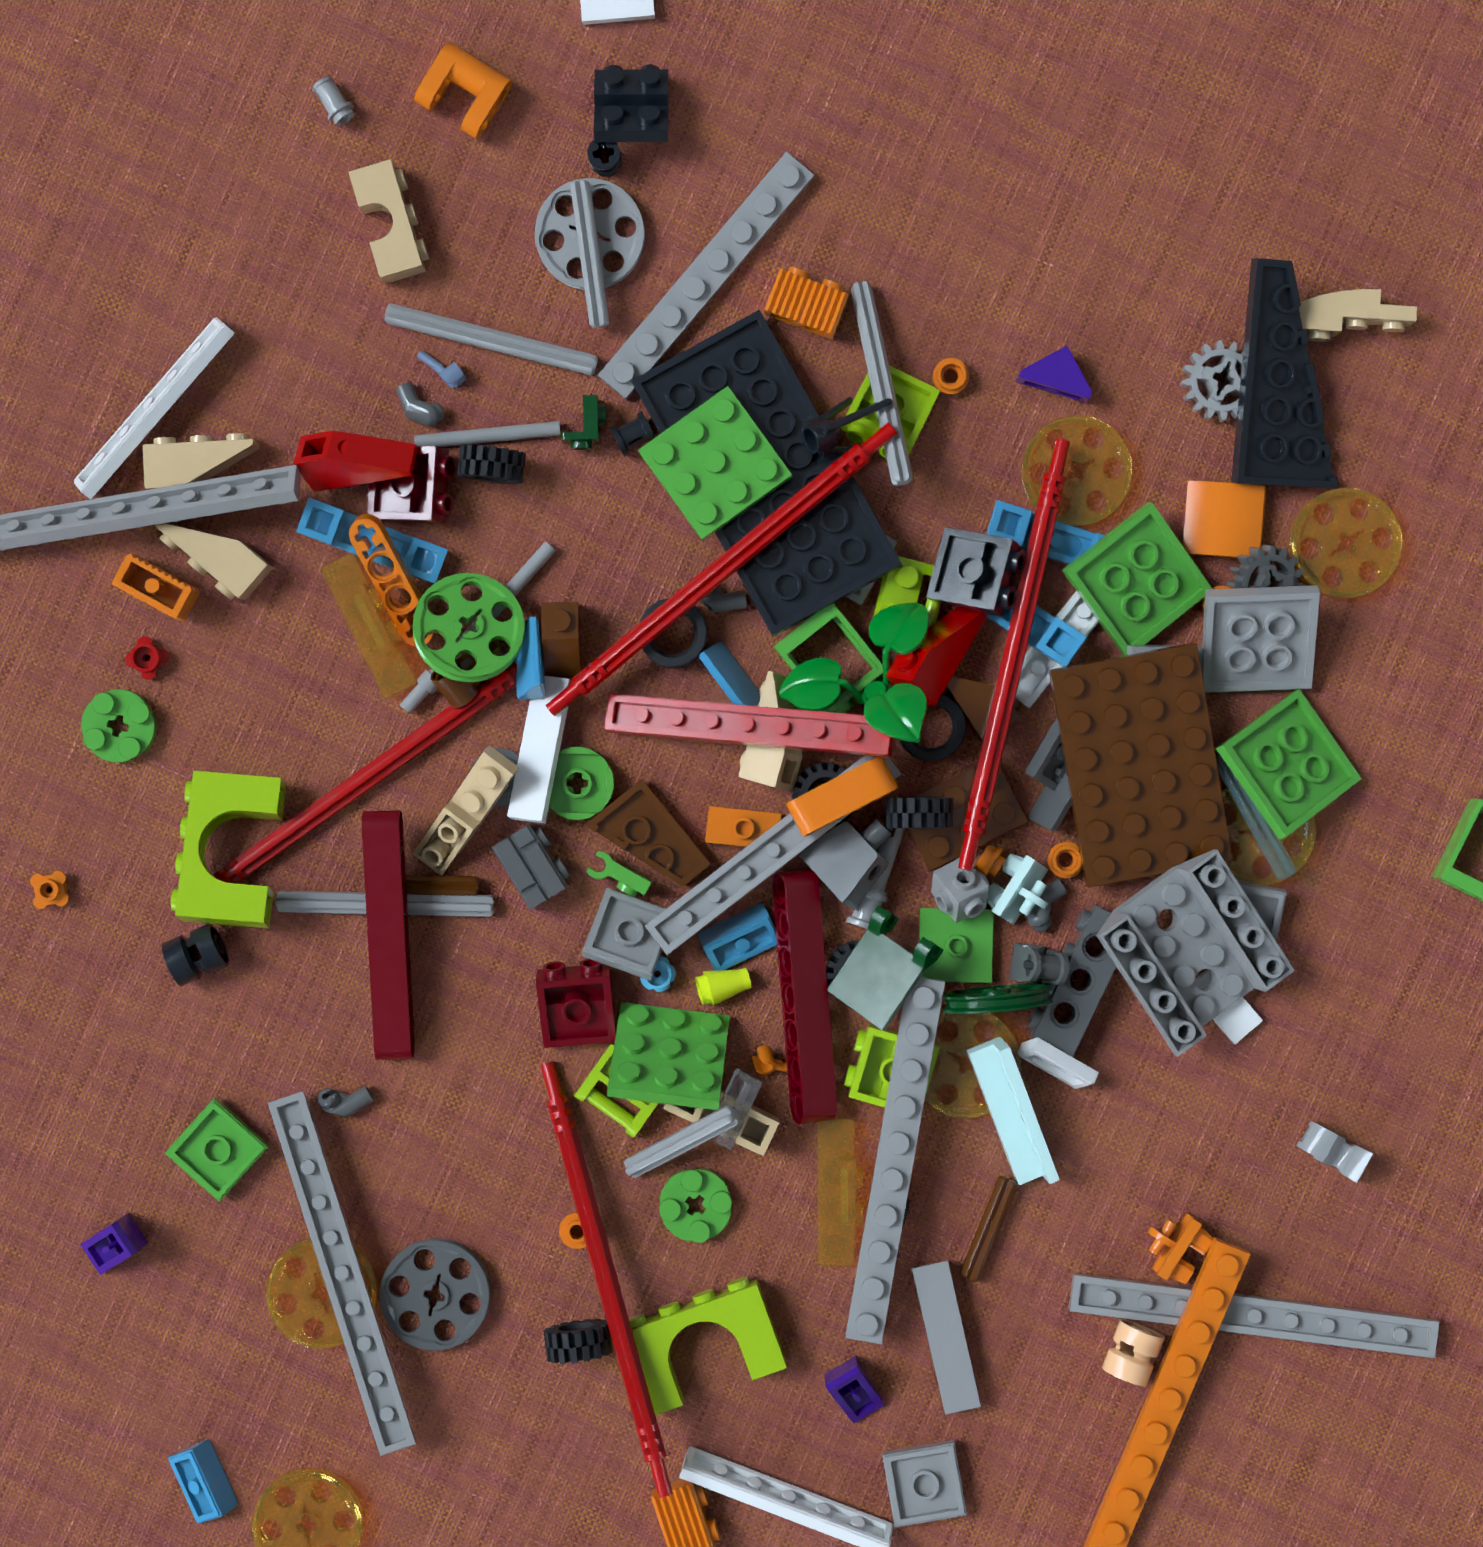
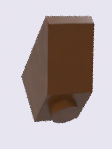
(561, 638)
(975, 701)

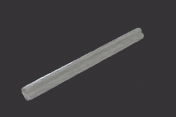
(491, 339)
(881, 380)
(356, 903)

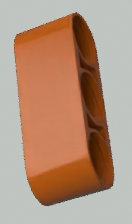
(842, 796)

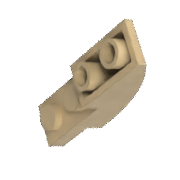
(1357, 308)
(466, 810)

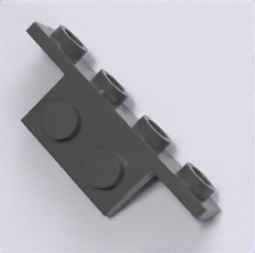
(1049, 769)

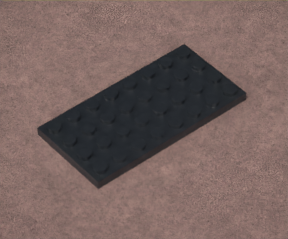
(835, 543)

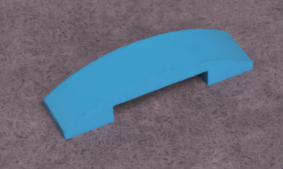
(1017, 522)
(332, 528)
(1048, 635)

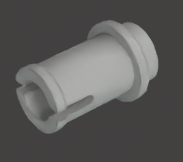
(334, 102)

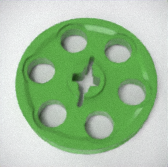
(472, 643)

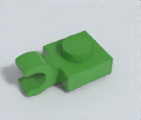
(629, 880)

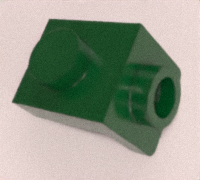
(593, 418)

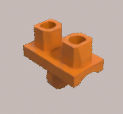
(1186, 1234)

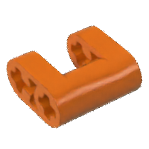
(473, 76)

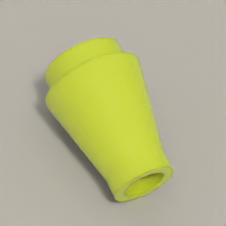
(721, 985)

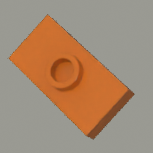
(737, 826)

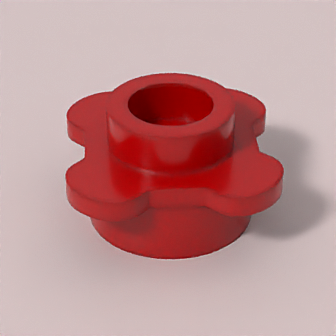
(136, 657)

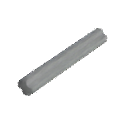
(589, 254)
(682, 1141)

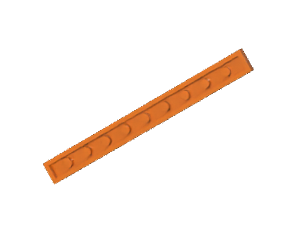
(1168, 1395)

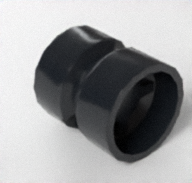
(183, 959)

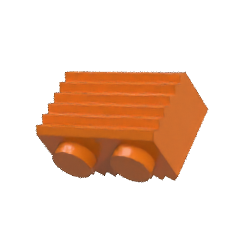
(807, 302)
(156, 587)
(684, 1516)

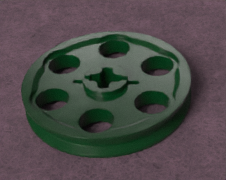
(997, 998)

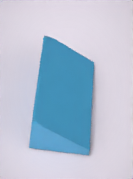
(530, 664)
(730, 675)
(739, 937)
(203, 1481)

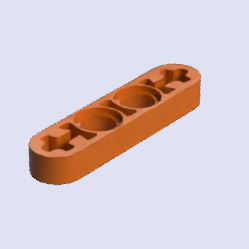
(386, 582)

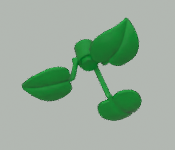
(887, 708)

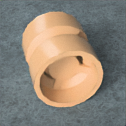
(1135, 1365)

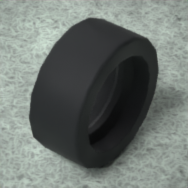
(691, 653)
(952, 744)

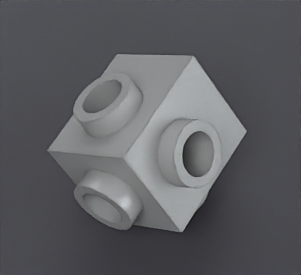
(959, 891)

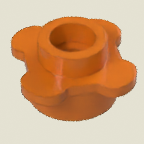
(57, 882)

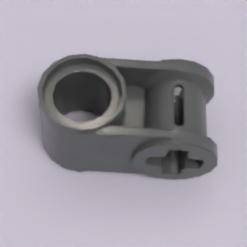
(1038, 964)

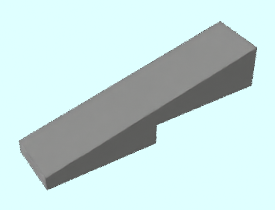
(946, 1337)

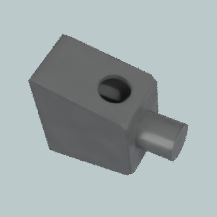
(849, 860)

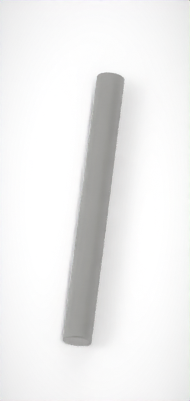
(489, 435)

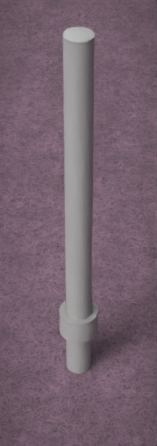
(515, 585)

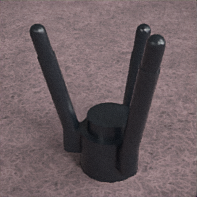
(822, 434)

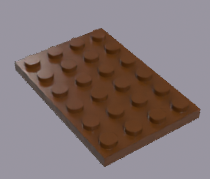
(1140, 763)

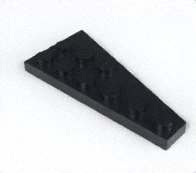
(1279, 398)

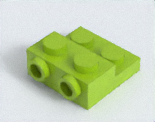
(914, 405)
(872, 1073)

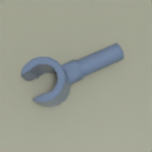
(451, 375)

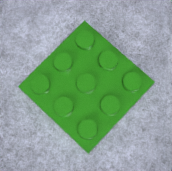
(715, 463)
(1137, 579)
(1289, 764)
(668, 1056)

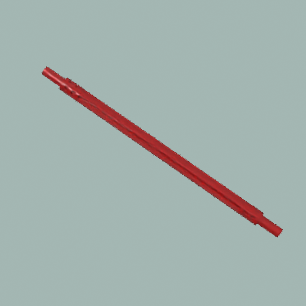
(721, 569)
(1013, 655)
(365, 779)
(606, 1280)

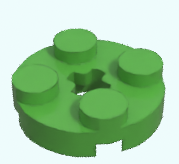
(106, 708)
(592, 798)
(696, 1225)

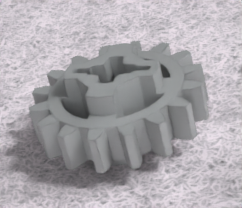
(1205, 375)

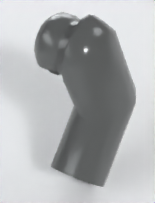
(418, 410)
(719, 601)
(1040, 918)
(344, 1104)

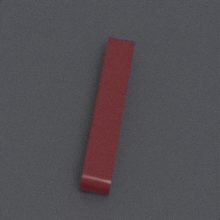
(388, 934)
(804, 996)

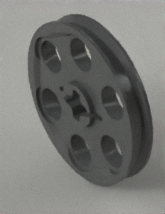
(420, 1302)

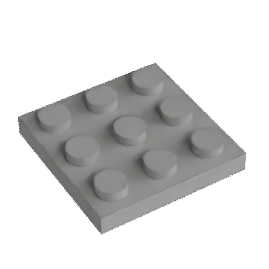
(1259, 638)

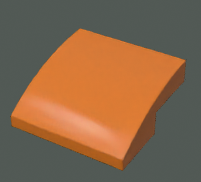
(1223, 518)

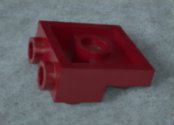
(419, 496)
(575, 1004)

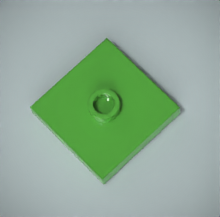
(965, 944)
(217, 1149)

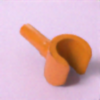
(766, 1062)

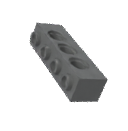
(1084, 1001)

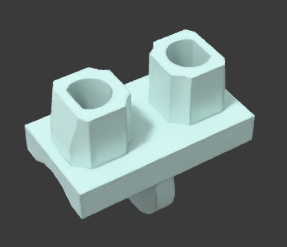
(1021, 892)

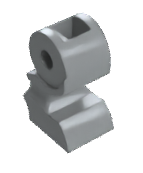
(1335, 1151)

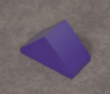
(1057, 375)
(114, 1244)
(853, 1390)

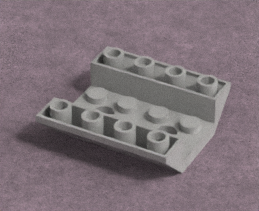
(1209, 930)

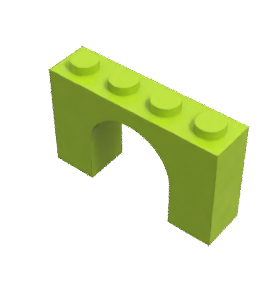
(213, 801)
(737, 1308)

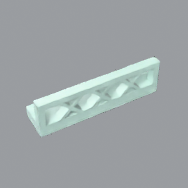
(1012, 1111)

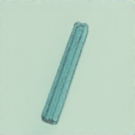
(1264, 835)

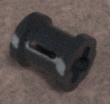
(615, 159)
(632, 433)

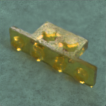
(369, 626)
(837, 1193)

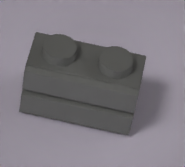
(531, 865)

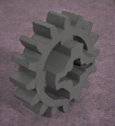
(1258, 572)

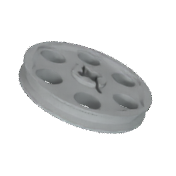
(606, 220)

